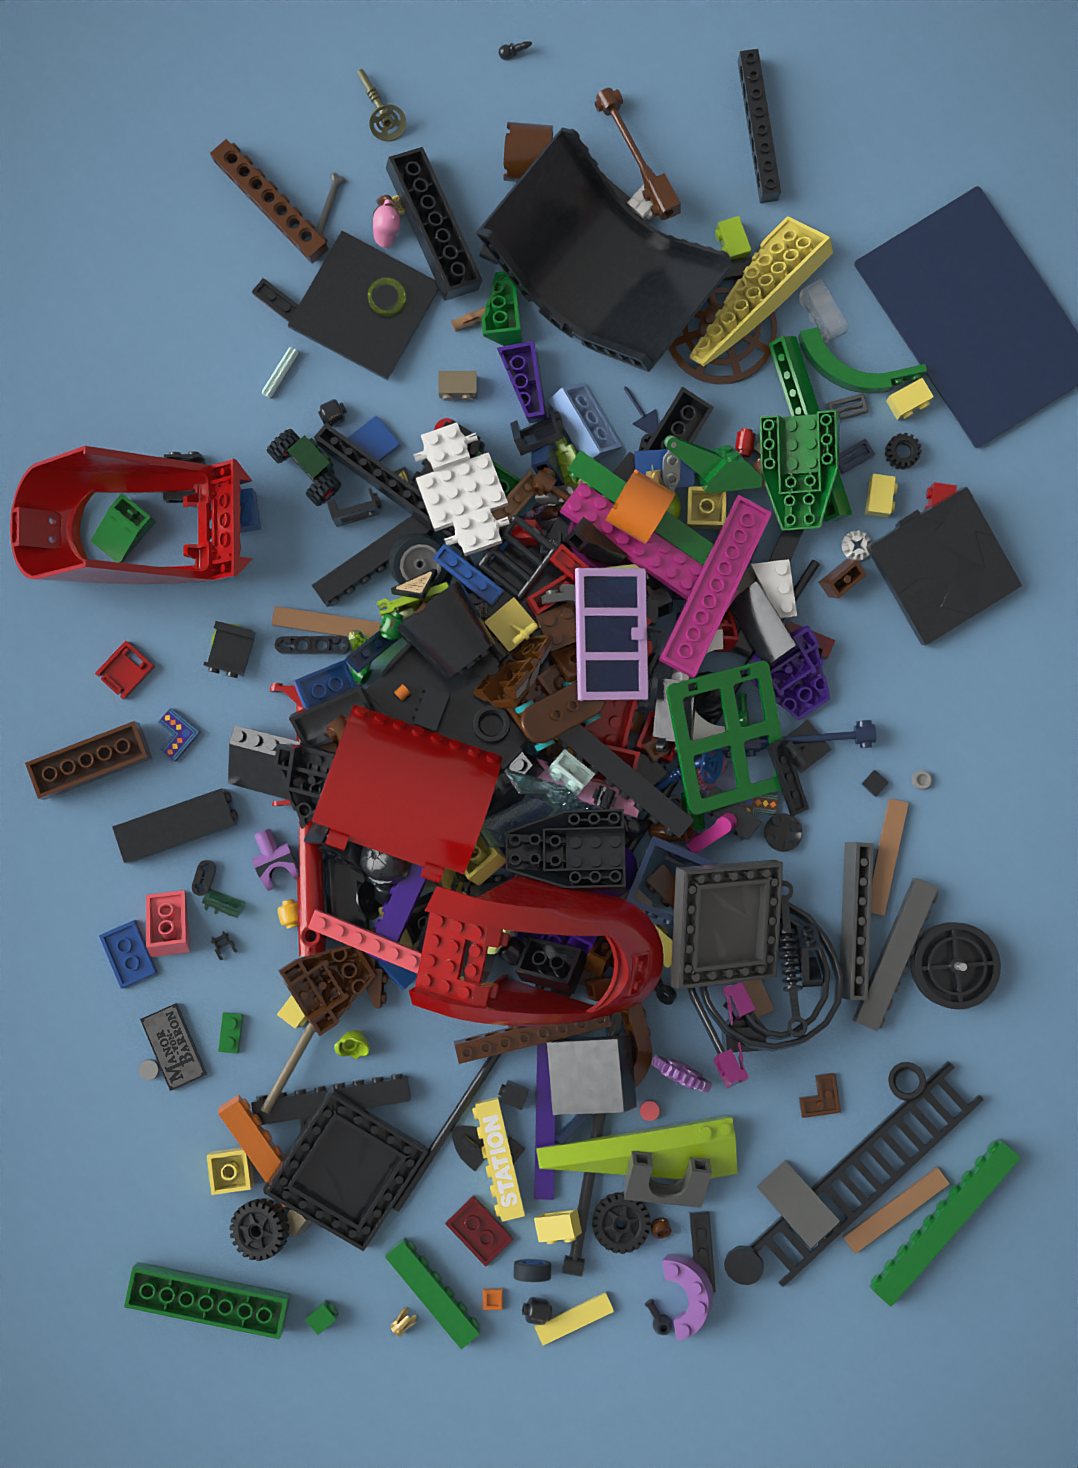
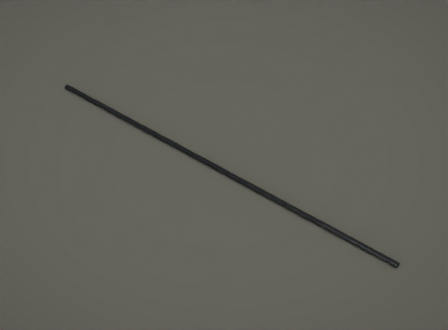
(491, 1061)

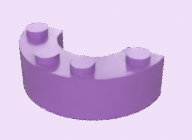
(698, 1289)

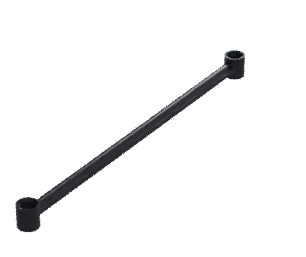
(574, 1263)

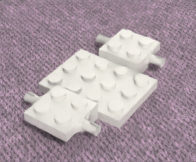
(461, 490)

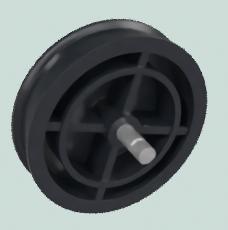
(955, 965)

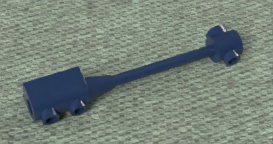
(863, 734)

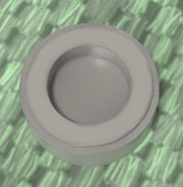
(921, 779)
(149, 1069)

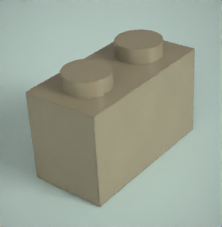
(457, 385)

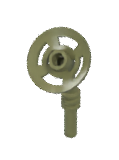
(385, 113)

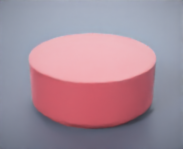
(649, 1110)

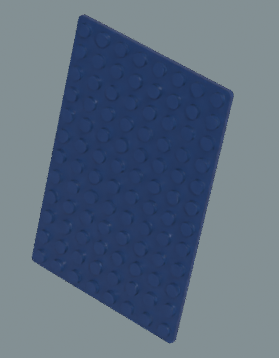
(975, 316)

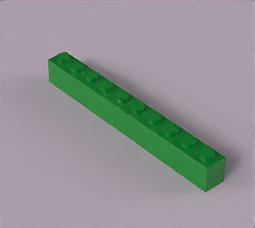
(802, 401)
(611, 486)
(944, 1222)

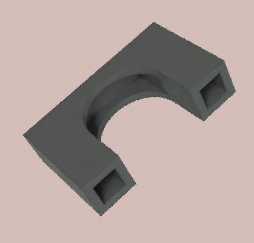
(685, 1192)

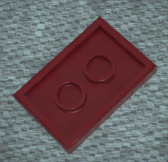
(479, 1230)

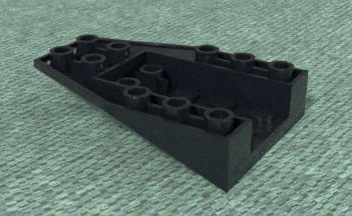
(571, 850)

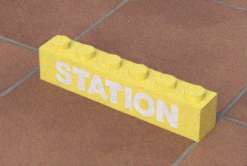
(499, 1157)

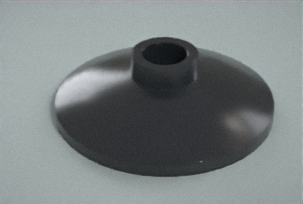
(366, 902)

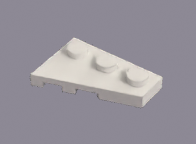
(777, 583)

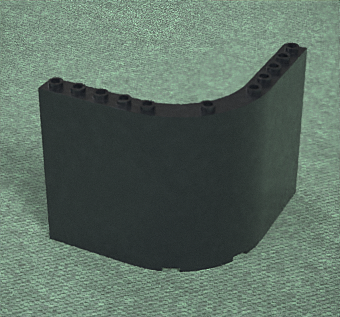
(595, 261)

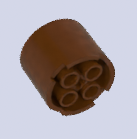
(523, 147)

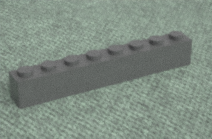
(856, 919)
(895, 953)

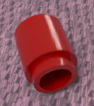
(745, 442)

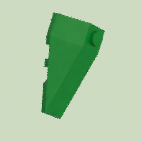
(501, 314)

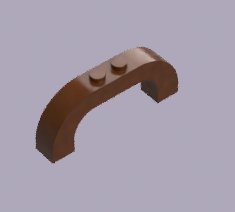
(634, 1025)

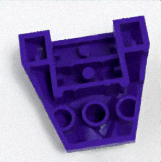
(799, 676)

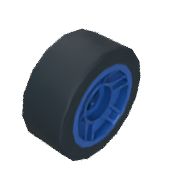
(532, 1270)

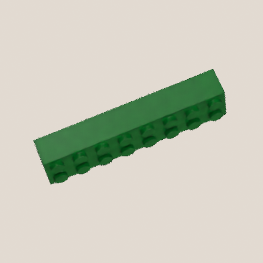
(207, 1300)

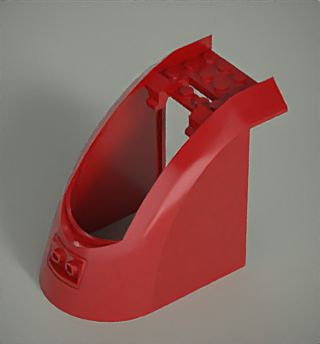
(66, 482)
(531, 908)

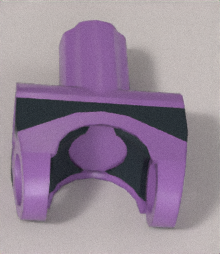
(273, 857)

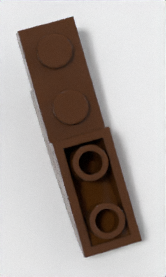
(376, 986)

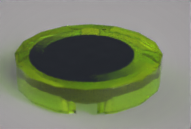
(386, 296)

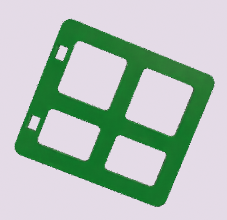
(732, 737)

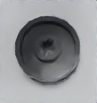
(708, 705)

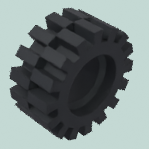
(911, 443)

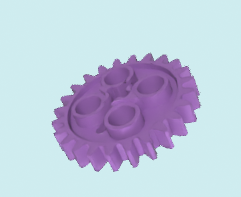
(682, 1073)

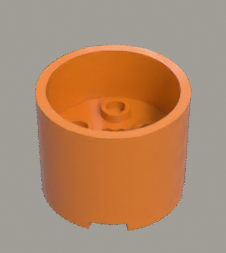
(640, 506)

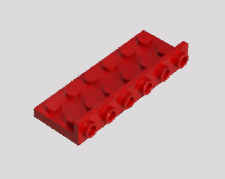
(616, 719)

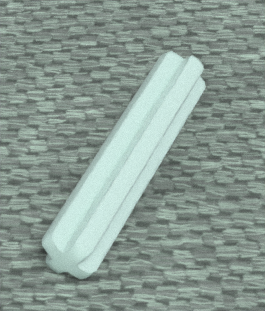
(280, 372)

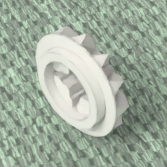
(847, 545)

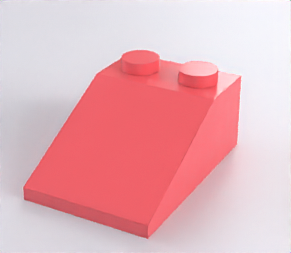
(167, 924)

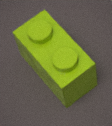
(733, 238)

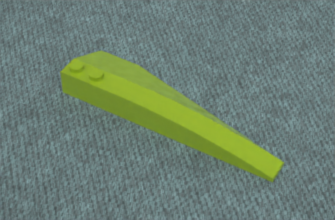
(669, 1145)

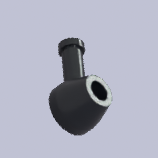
(659, 1319)

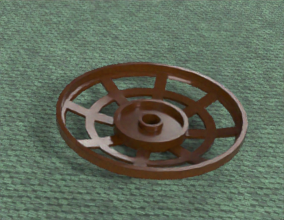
(708, 317)

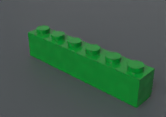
(432, 1293)

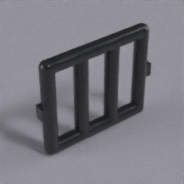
(541, 564)

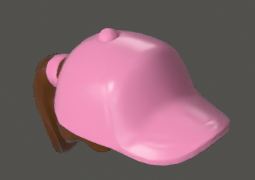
(385, 222)

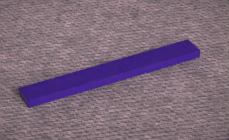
(544, 1125)

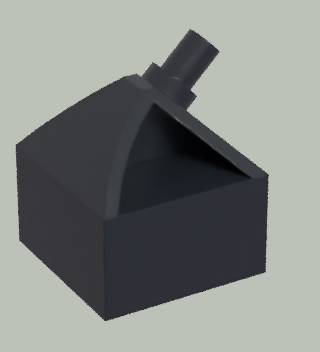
(744, 1029)

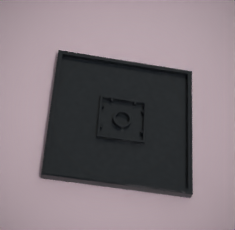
(338, 309)

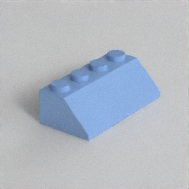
(585, 421)

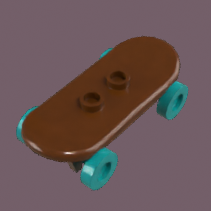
(557, 714)

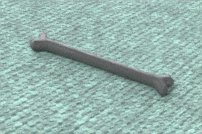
(336, 182)

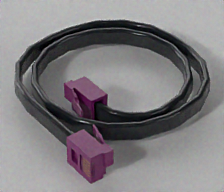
(743, 1008)

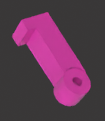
(720, 828)

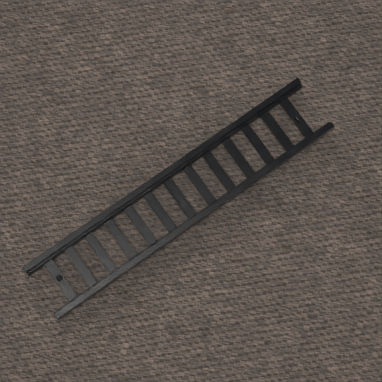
(852, 1158)

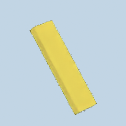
(574, 1318)

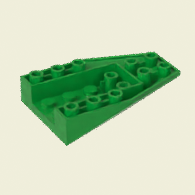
(800, 466)

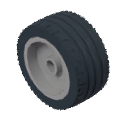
(409, 551)

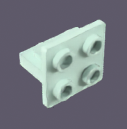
(570, 772)

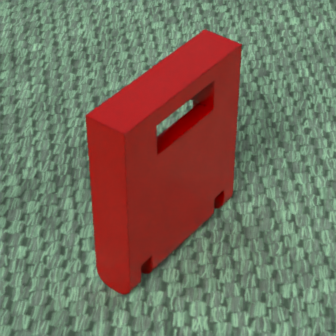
(123, 672)

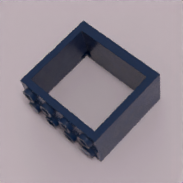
(672, 849)

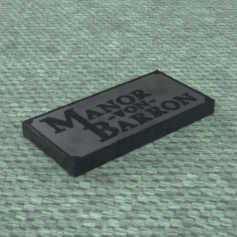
(173, 1046)

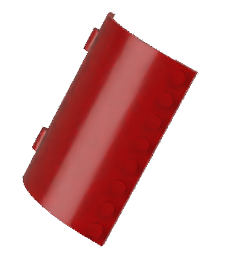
(407, 793)

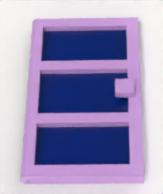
(611, 634)

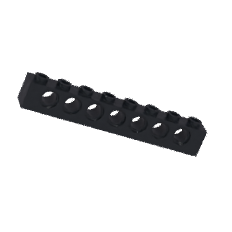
(759, 126)

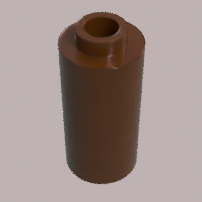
(657, 831)

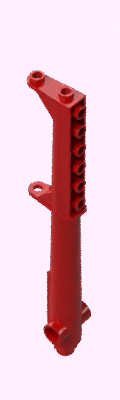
(310, 884)

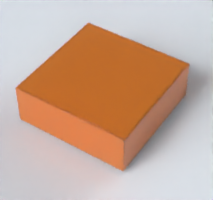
(492, 1298)

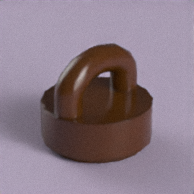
(660, 1228)

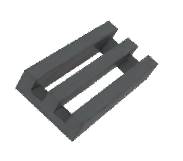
(846, 400)

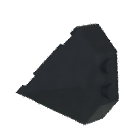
(303, 776)

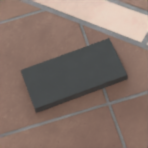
(798, 1204)

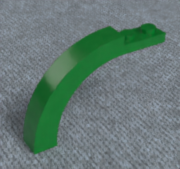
(849, 378)

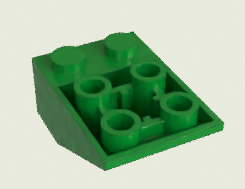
(122, 528)

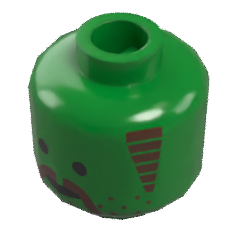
(389, 625)

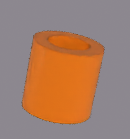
(402, 692)

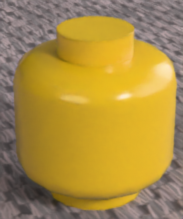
(288, 913)

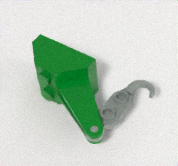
(714, 469)

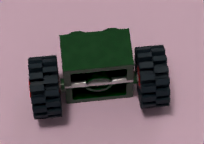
(308, 457)

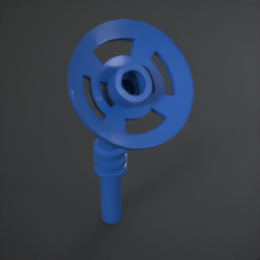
(706, 764)

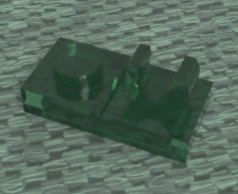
(224, 903)

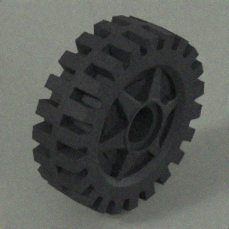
(246, 1233)
(621, 1238)

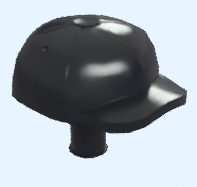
(383, 867)

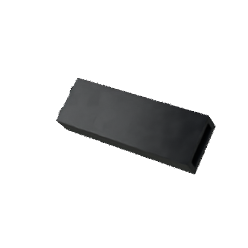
(175, 825)

